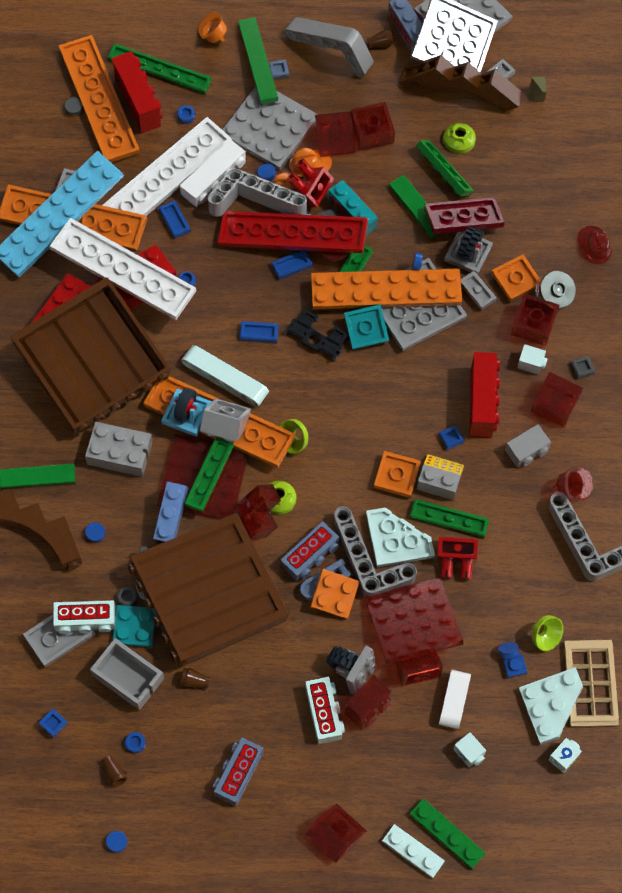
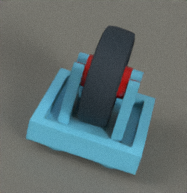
(185, 411)

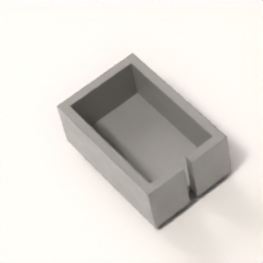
(119, 449)
(127, 674)

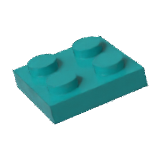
(366, 327)
(134, 626)

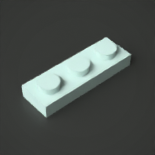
(413, 851)

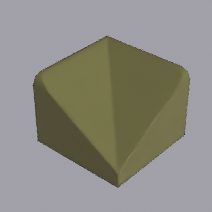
(538, 89)

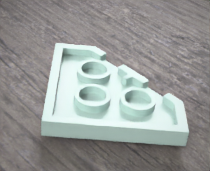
(396, 539)
(551, 703)

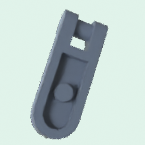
(308, 586)

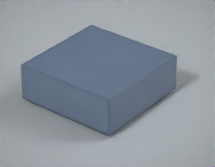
(279, 69)

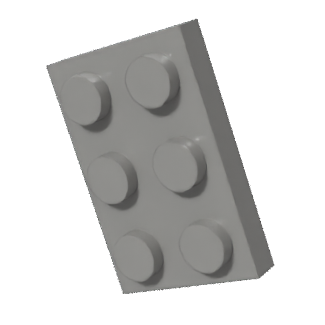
(52, 645)

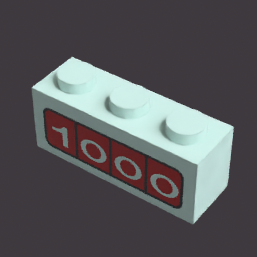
(84, 616)
(324, 710)

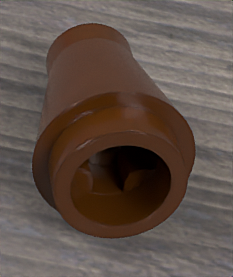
(381, 39)
(192, 678)
(115, 773)

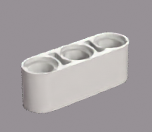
(454, 699)

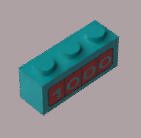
(350, 205)

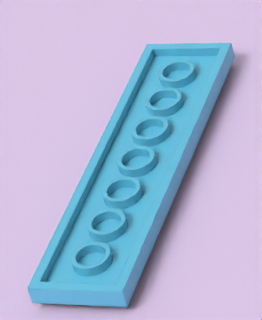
(69, 201)

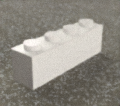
(209, 174)

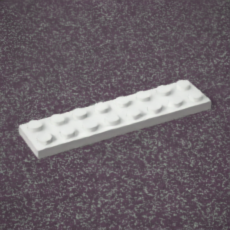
(169, 170)
(123, 268)

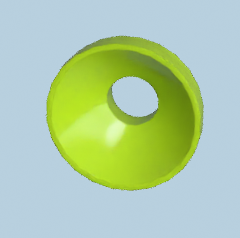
(459, 144)
(298, 444)
(287, 502)
(550, 635)

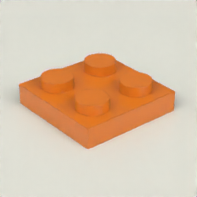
(516, 277)
(397, 474)
(334, 593)

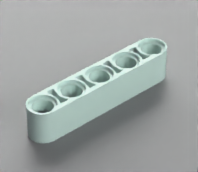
(225, 376)

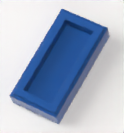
(174, 219)
(291, 264)
(259, 332)

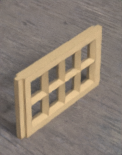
(594, 646)

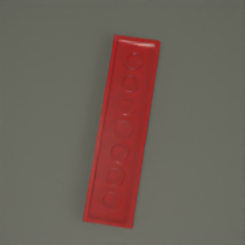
(293, 232)

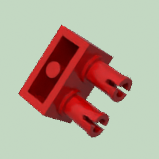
(314, 184)
(457, 548)

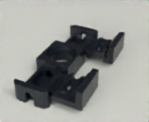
(328, 346)

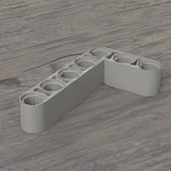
(333, 37)
(256, 189)
(584, 543)
(364, 560)

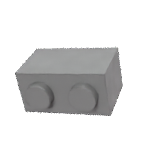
(528, 446)

